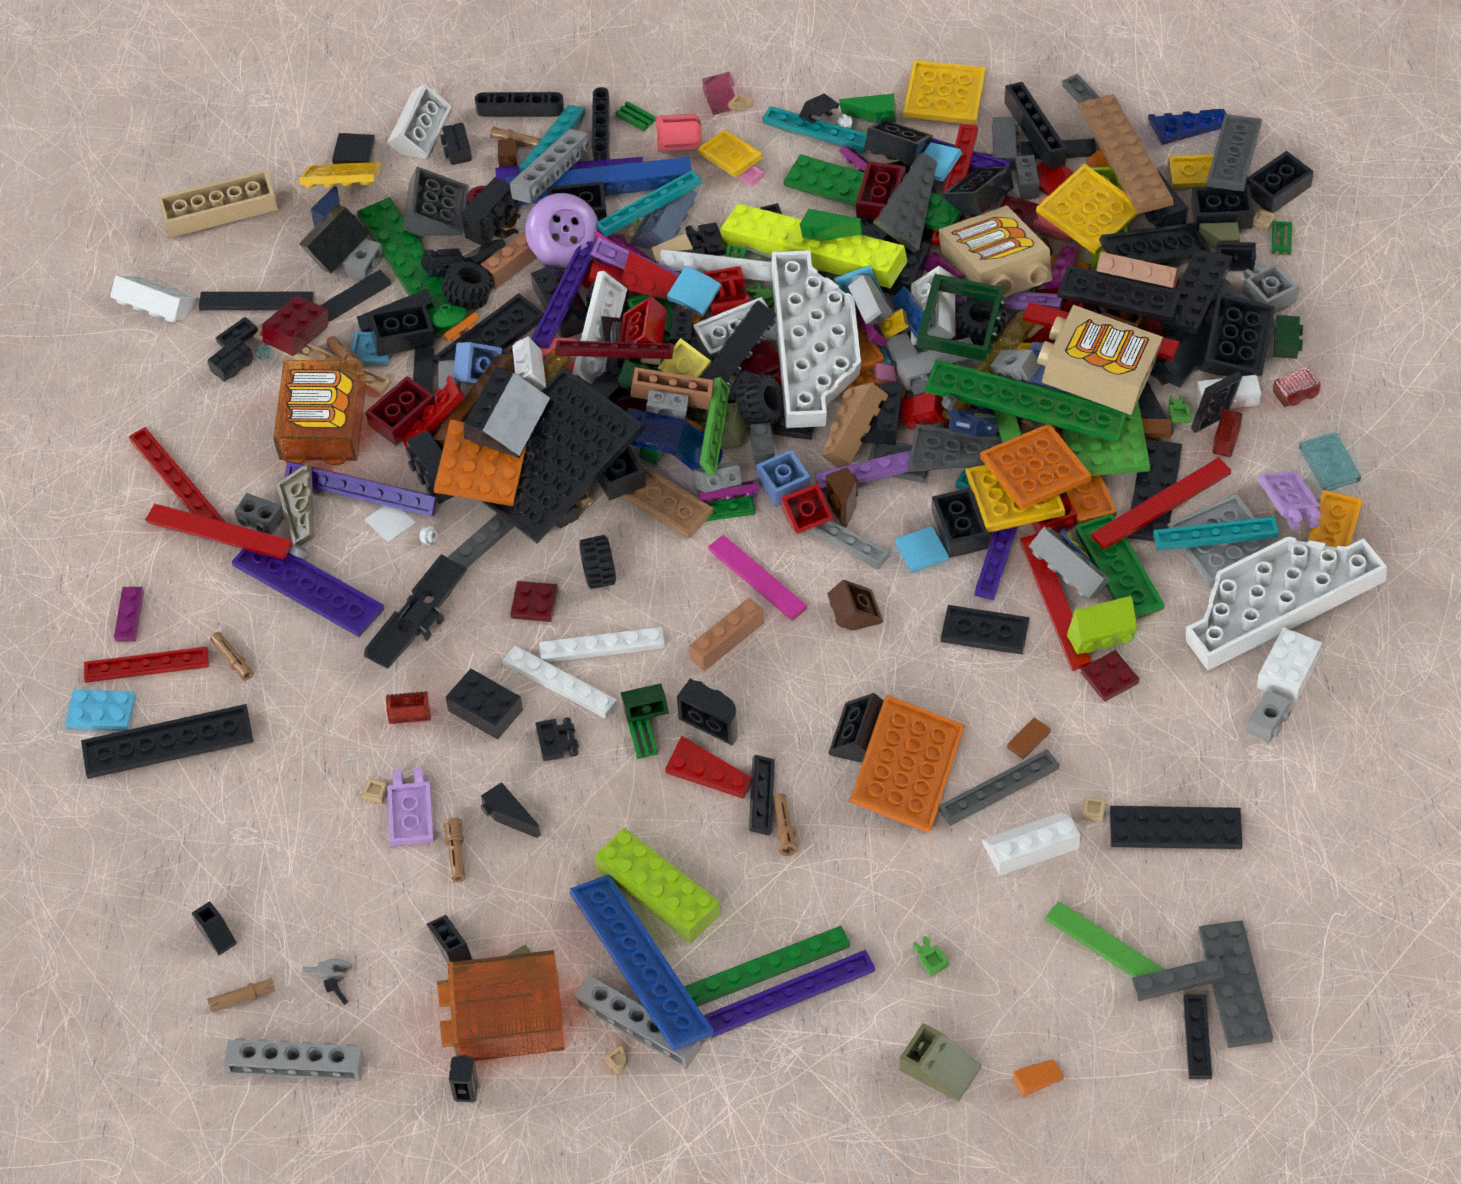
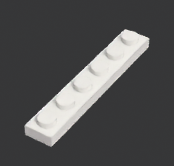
(703, 263)
(602, 645)
(560, 682)

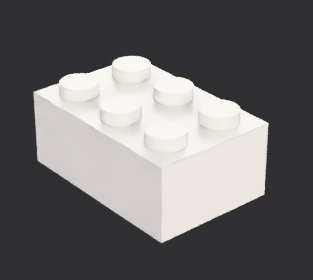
(1289, 664)

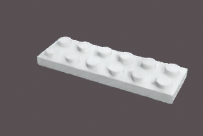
(607, 301)

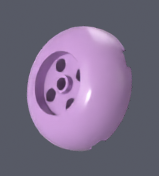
(541, 226)

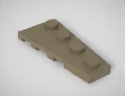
(297, 504)

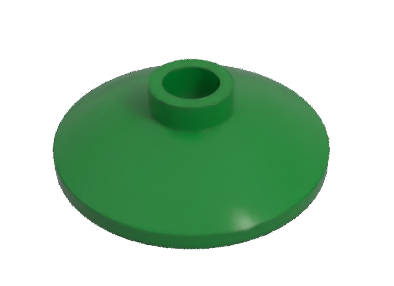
(447, 315)

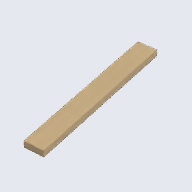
(375, 382)

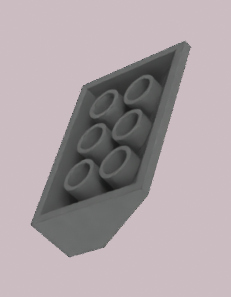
(434, 205)

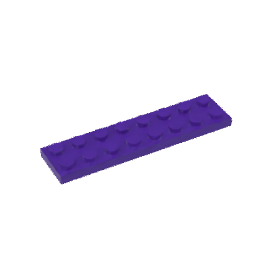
(312, 589)

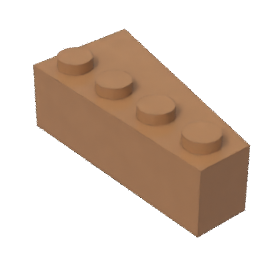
(852, 422)

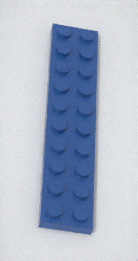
(641, 962)

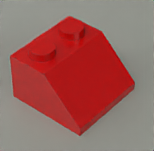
(806, 509)

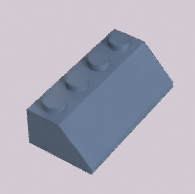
(663, 222)

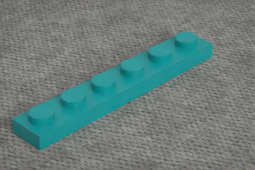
(567, 120)
(819, 130)
(649, 203)
(1215, 533)

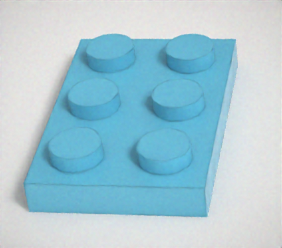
(100, 710)

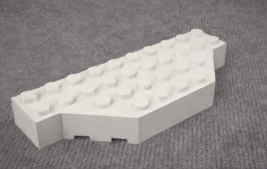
(814, 338)
(1279, 590)

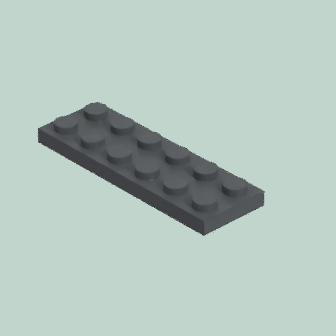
(1234, 152)
(1239, 995)

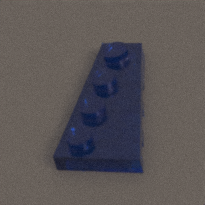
(1186, 125)

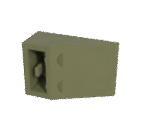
(734, 426)
(938, 1062)

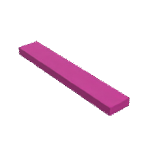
(757, 577)

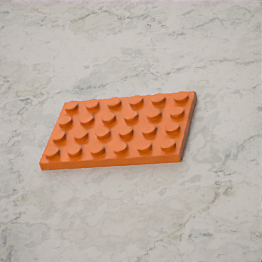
(907, 763)

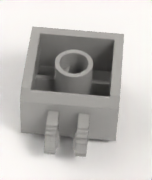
(1270, 287)

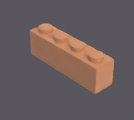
(509, 260)
(1137, 270)
(697, 388)
(726, 634)

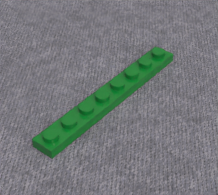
(768, 966)

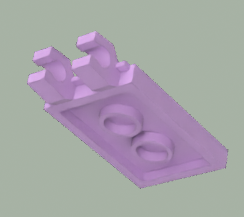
(1291, 497)
(410, 810)

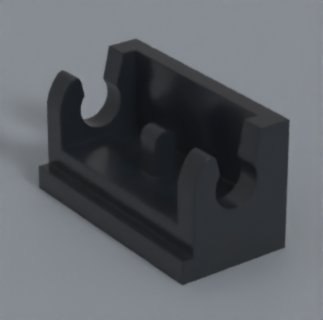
(818, 106)
(1243, 254)

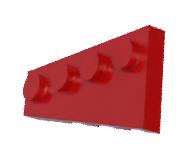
(646, 278)
(439, 410)
(706, 769)

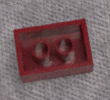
(876, 188)
(294, 325)
(399, 410)

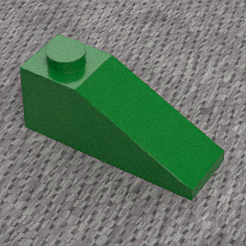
(870, 107)
(827, 226)

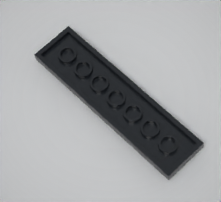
(167, 741)

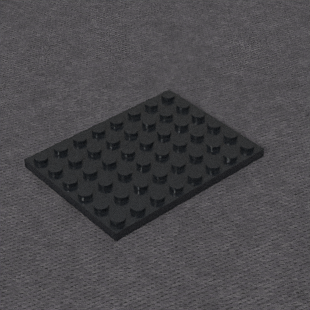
(566, 454)

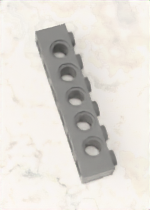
(550, 166)
(641, 1031)
(303, 1067)

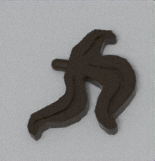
(501, 233)

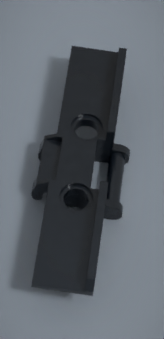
(415, 615)

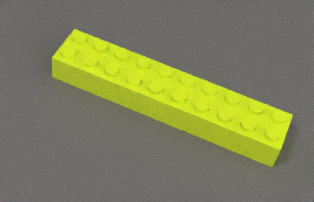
(782, 233)

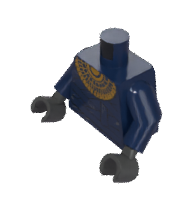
(970, 421)

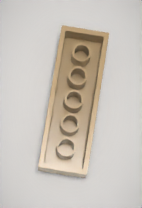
(217, 203)

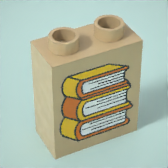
(997, 251)
(1099, 358)

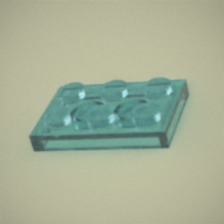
(1329, 462)

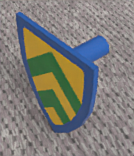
(1074, 543)

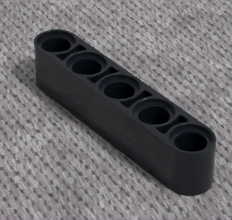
(519, 104)
(601, 124)

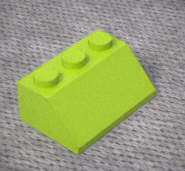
(1103, 625)

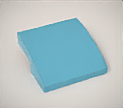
(694, 290)

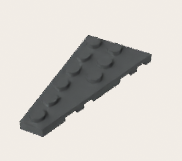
(908, 205)
(946, 449)

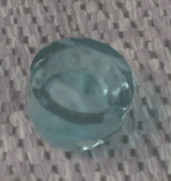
(261, 351)

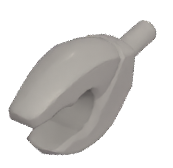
(326, 969)

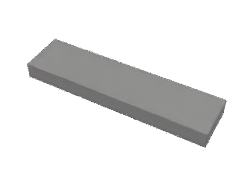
(852, 543)

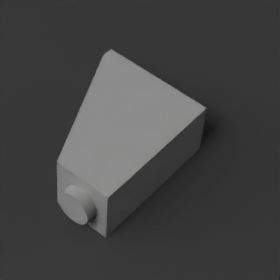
(869, 300)

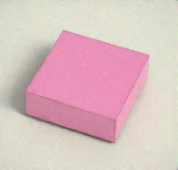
(752, 175)
(885, 373)

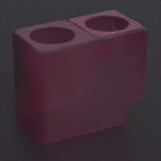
(718, 92)

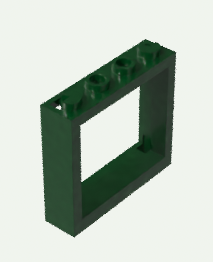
(968, 289)

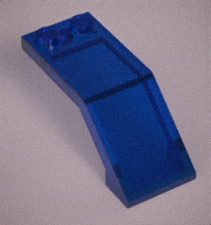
(670, 436)

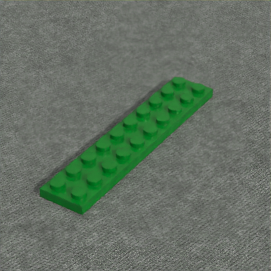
(843, 186)
(402, 252)
(1025, 400)

